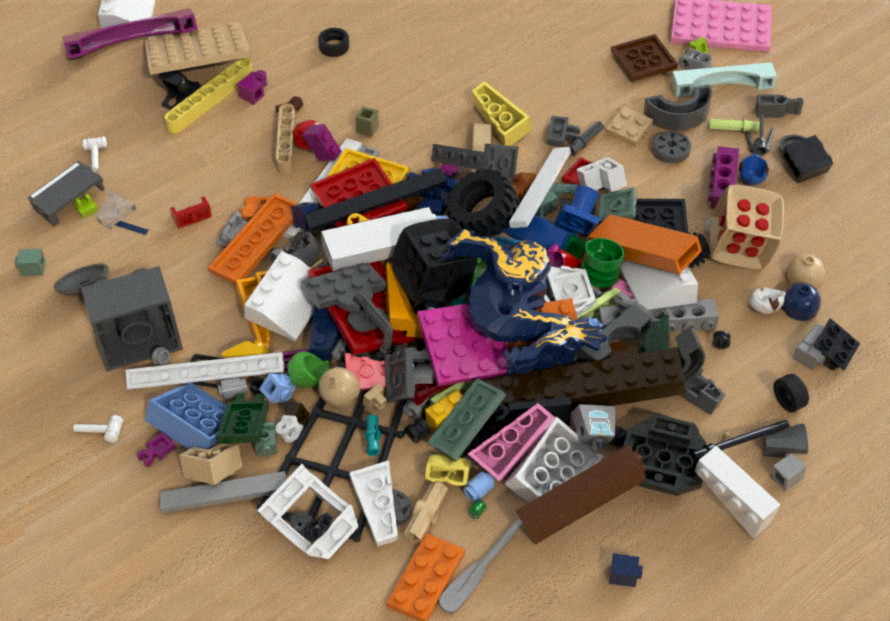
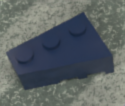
(323, 334)

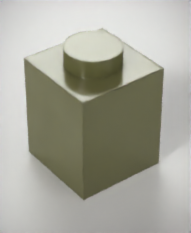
(367, 121)

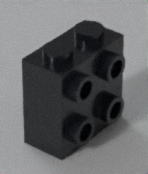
(806, 158)

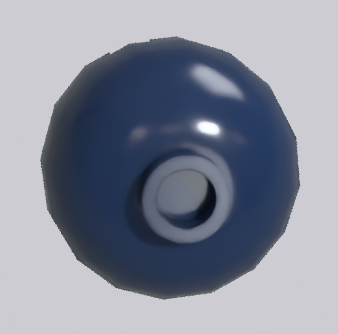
(801, 301)

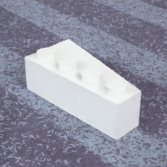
(737, 491)

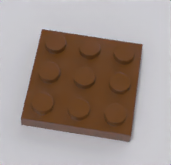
(644, 57)

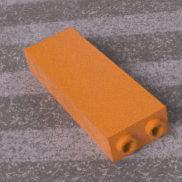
(650, 243)

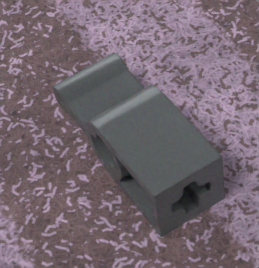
(777, 105)

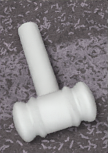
(94, 144)
(111, 430)

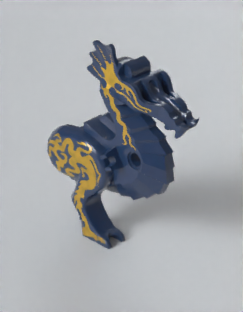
(506, 301)

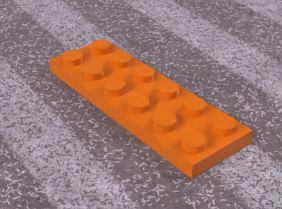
(254, 240)

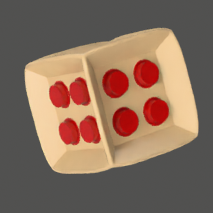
(746, 227)

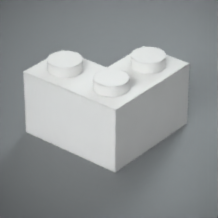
(602, 174)

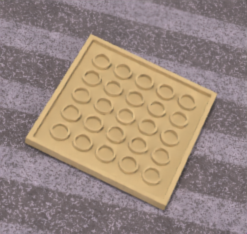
(196, 48)

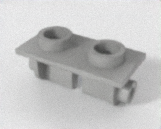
(232, 228)

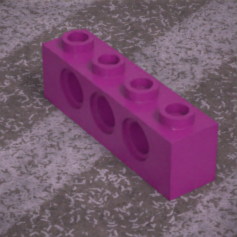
(723, 171)

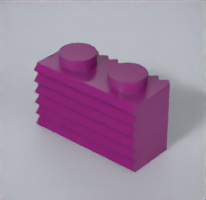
(322, 142)

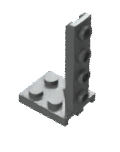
(495, 157)
(399, 373)

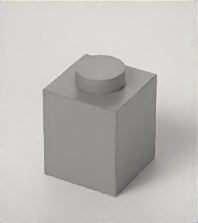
(788, 471)

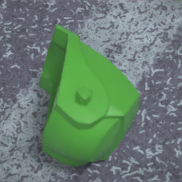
(306, 369)

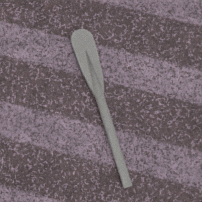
(464, 585)

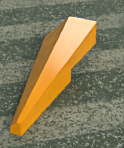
(244, 289)
(399, 309)

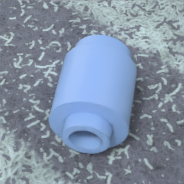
(479, 486)

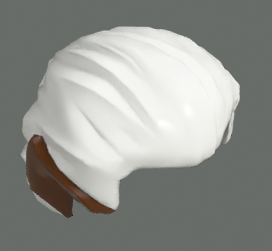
(767, 300)

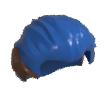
(753, 170)

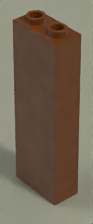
(582, 494)

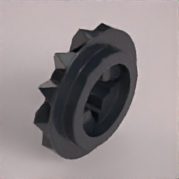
(318, 527)

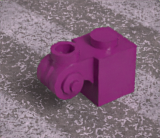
(252, 86)

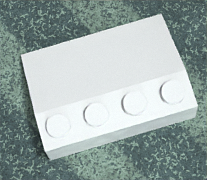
(122, 11)
(659, 288)
(279, 299)
(551, 462)

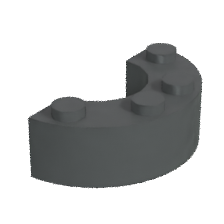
(679, 115)
(690, 353)

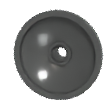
(73, 282)

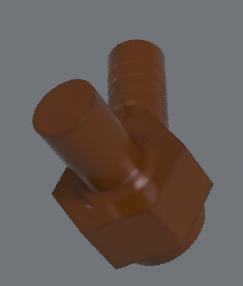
(295, 101)

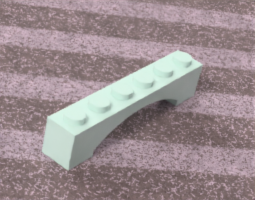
(756, 75)

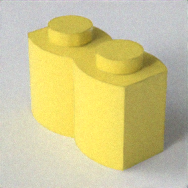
(443, 469)

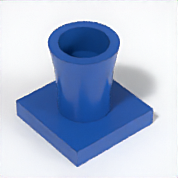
(578, 216)

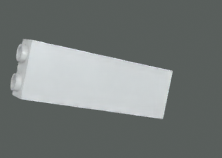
(368, 240)

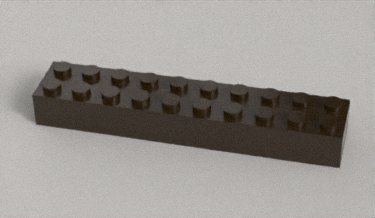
(598, 382)

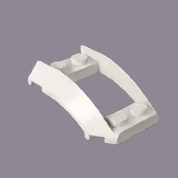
(289, 493)

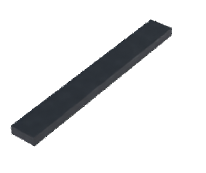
(375, 199)

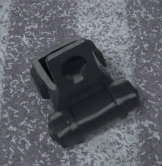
(178, 86)

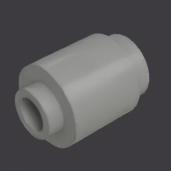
(231, 387)

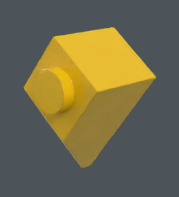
(246, 349)

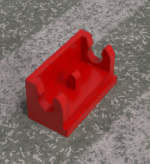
(191, 214)

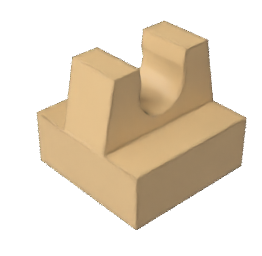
(375, 398)

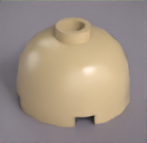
(806, 269)
(339, 387)

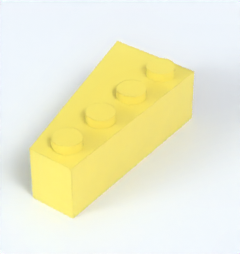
(507, 120)

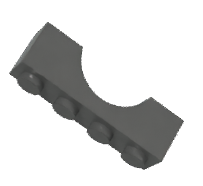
(630, 324)

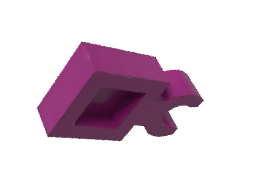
(157, 447)

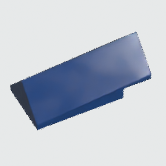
(542, 231)

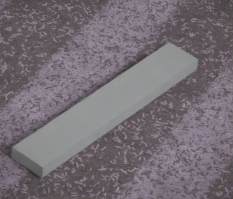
(221, 493)

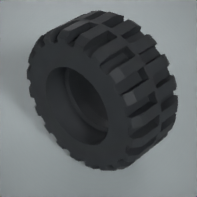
(473, 189)

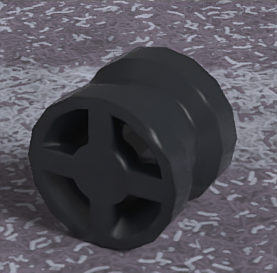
(417, 430)

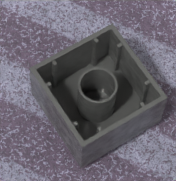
(131, 317)

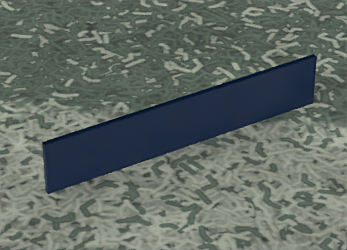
(132, 227)

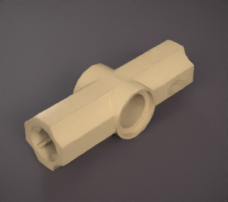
(426, 512)

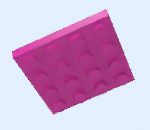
(457, 349)

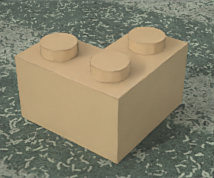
(211, 464)

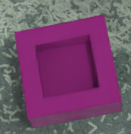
(449, 169)

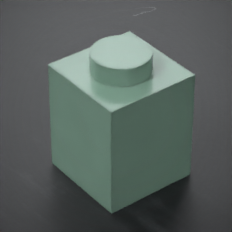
(30, 262)

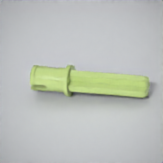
(741, 125)

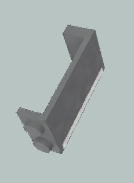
(64, 190)

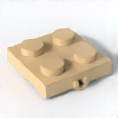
(629, 126)

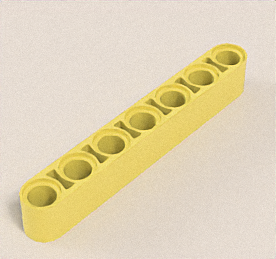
(207, 96)

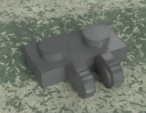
(561, 131)

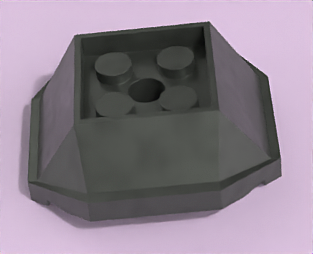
(670, 441)

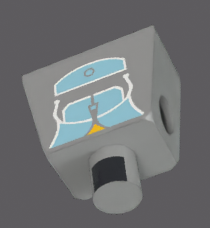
(594, 425)

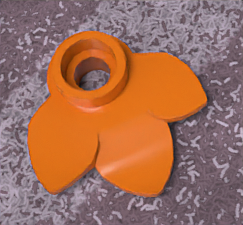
(252, 206)

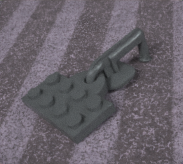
(353, 291)

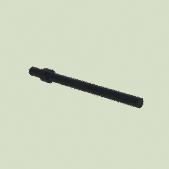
(740, 439)

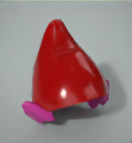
(563, 258)

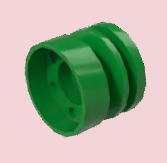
(602, 262)

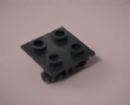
(836, 345)

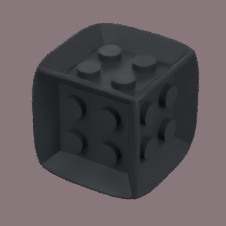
(420, 263)

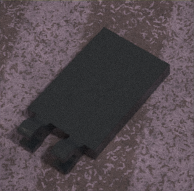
(557, 407)

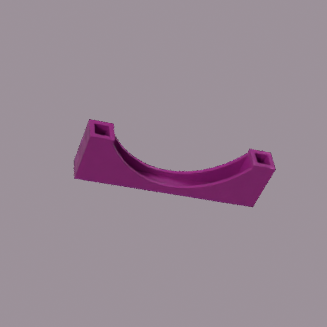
(173, 22)

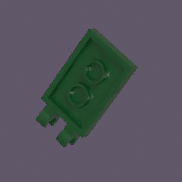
(243, 420)

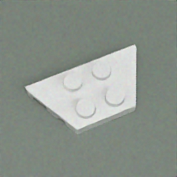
(573, 284)

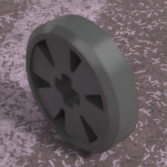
(663, 150)

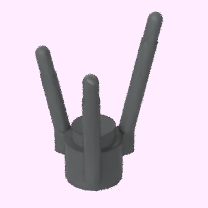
(760, 145)

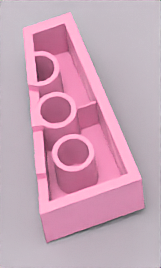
(510, 444)

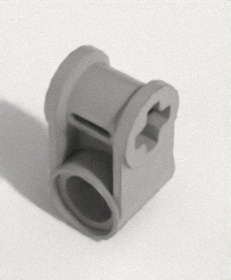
(696, 60)

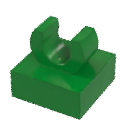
(575, 247)

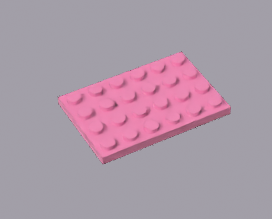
(722, 24)

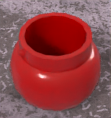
(298, 132)

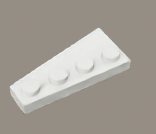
(376, 498)

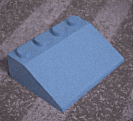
(187, 416)

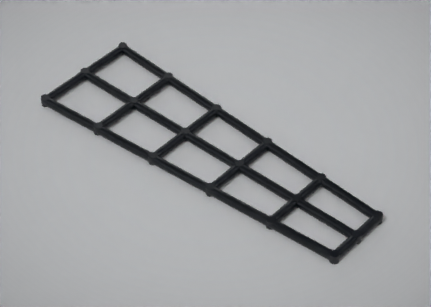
(332, 470)

